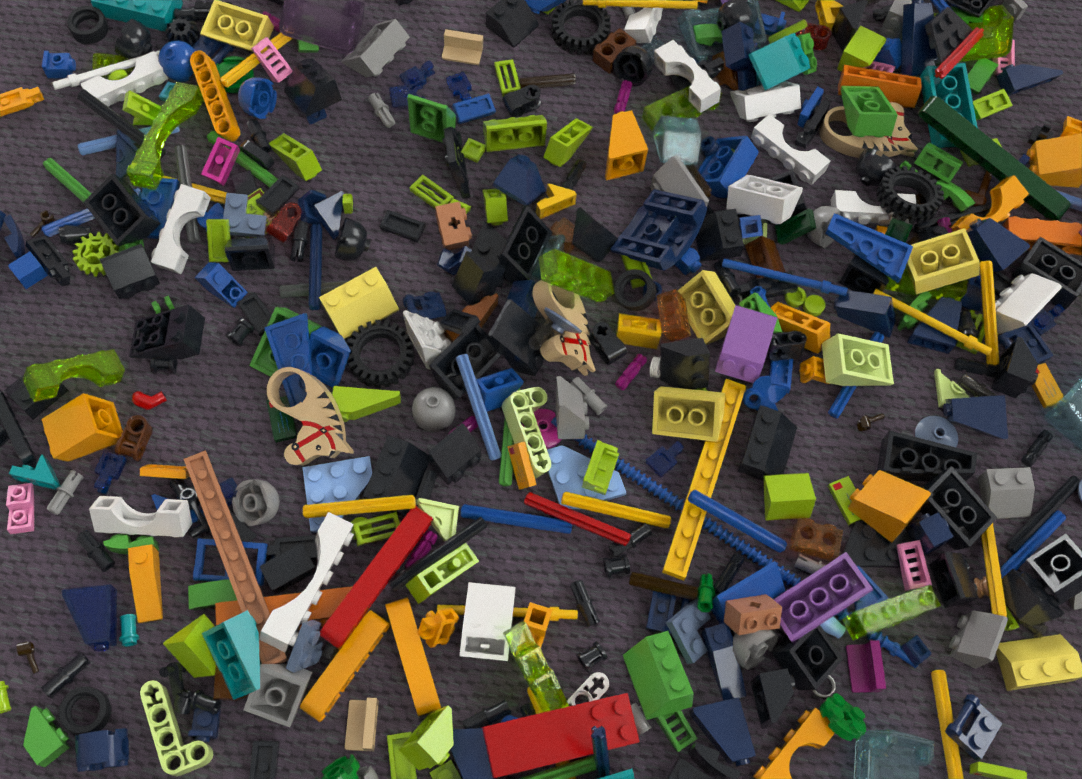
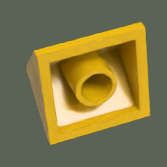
(639, 331)

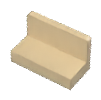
(462, 47)
(361, 725)

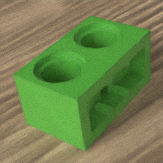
(938, 162)

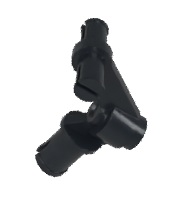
(185, 493)
(185, 699)

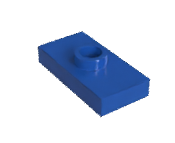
(809, 106)
(473, 108)
(781, 373)

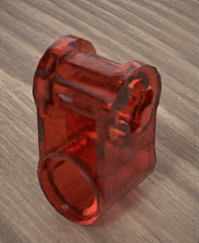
(819, 34)
(282, 224)

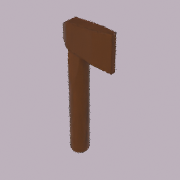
(979, 198)

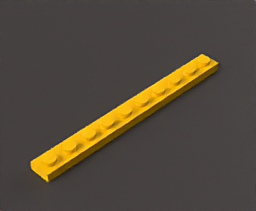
(704, 481)

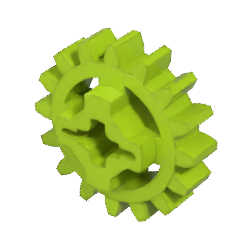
(91, 251)

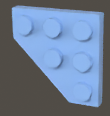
(568, 472)
(335, 483)

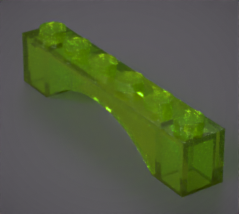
(180, 105)

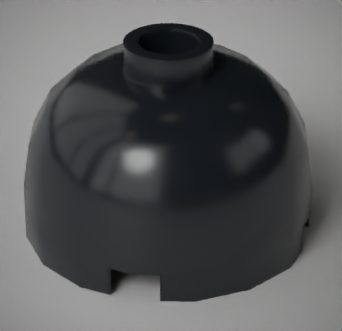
(732, 13)
(134, 41)
(633, 65)
(872, 167)
(351, 241)

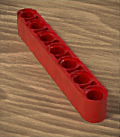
(376, 577)

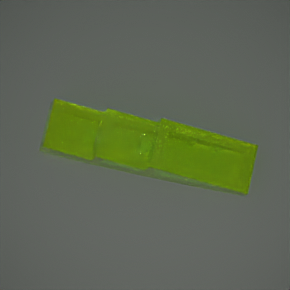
(535, 668)

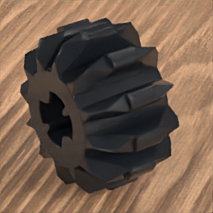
(182, 30)

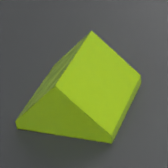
(862, 49)
(788, 496)
(191, 648)

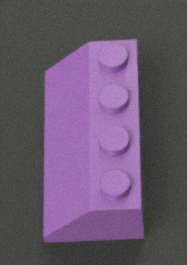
(821, 596)

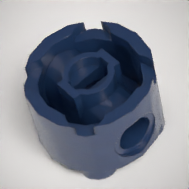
(102, 749)

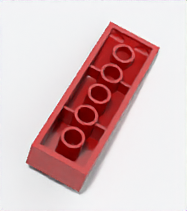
(558, 735)

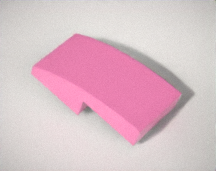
(21, 508)

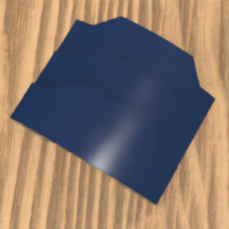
(662, 229)

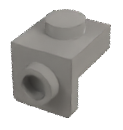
(1015, 8)

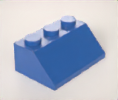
(727, 166)
(762, 582)

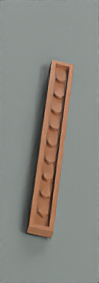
(231, 549)

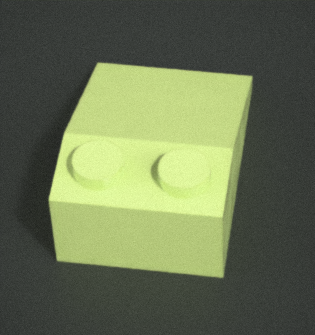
(856, 362)

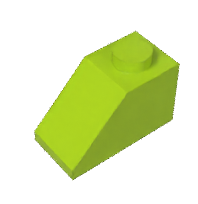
(495, 206)

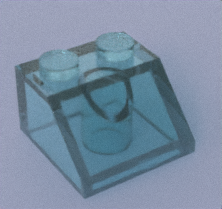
(678, 137)

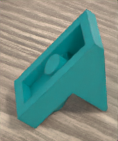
(41, 476)

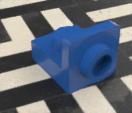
(773, 24)

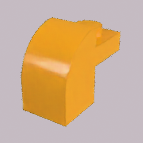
(537, 619)

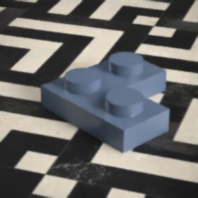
(240, 222)
(684, 631)
(306, 648)

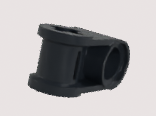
(520, 101)
(609, 345)
(787, 345)

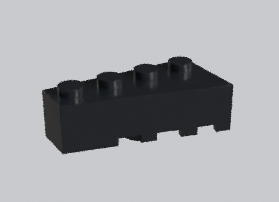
(922, 459)

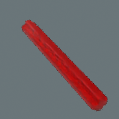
(960, 51)
(577, 519)

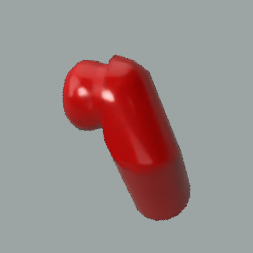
(148, 402)

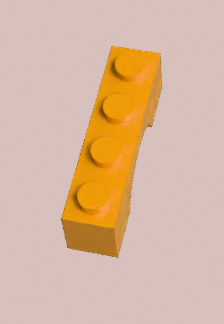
(1004, 197)
(811, 732)

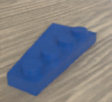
(872, 246)
(291, 349)

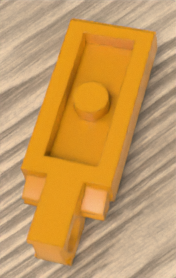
(19, 99)

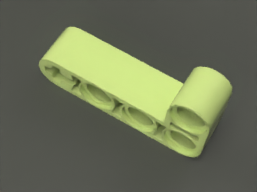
(530, 433)
(170, 726)

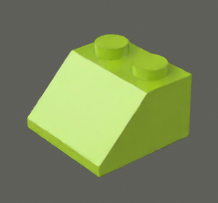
(430, 740)

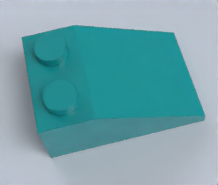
(779, 61)
(236, 653)

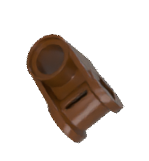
(132, 442)

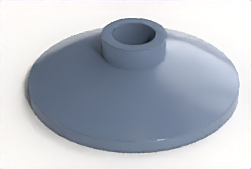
(560, 323)
(928, 426)

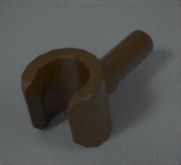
(44, 221)
(864, 423)
(28, 649)

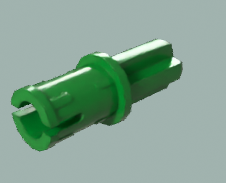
(705, 593)

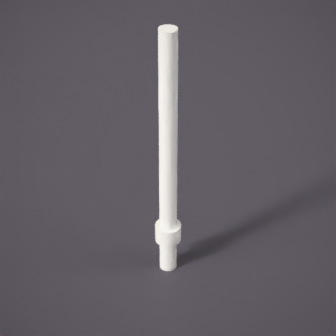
(75, 80)

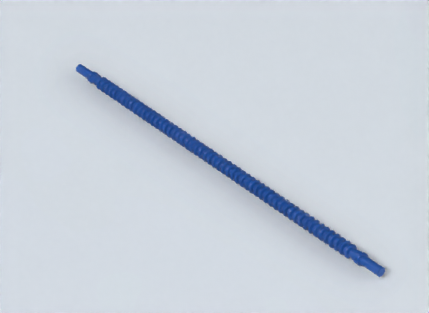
(893, 647)

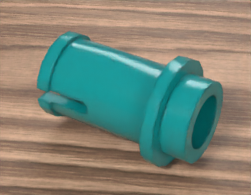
(128, 630)

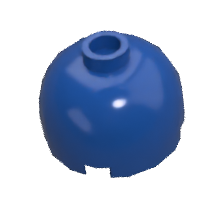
(175, 60)
(257, 97)

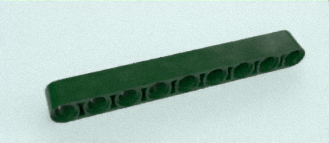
(992, 157)

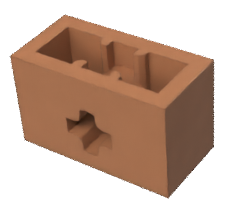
(450, 214)
(752, 614)

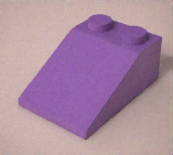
(746, 344)

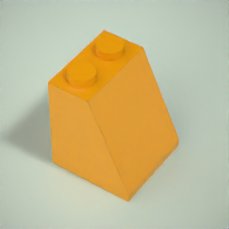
(626, 147)
(1058, 160)
(82, 427)
(887, 503)

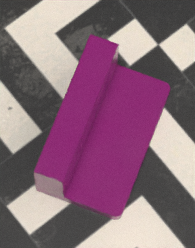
(866, 667)

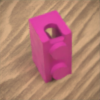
(220, 161)

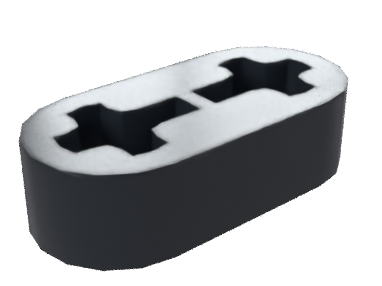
(257, 154)

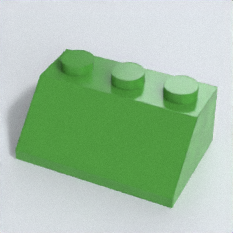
(658, 676)

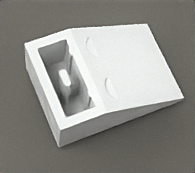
(426, 337)
(485, 619)

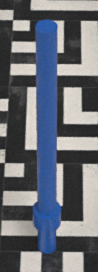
(824, 286)

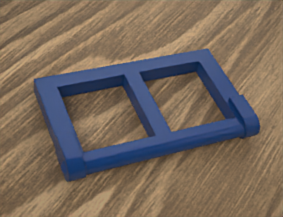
(200, 554)

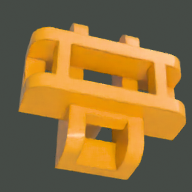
(438, 627)

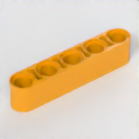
(215, 96)
(413, 656)
(344, 664)

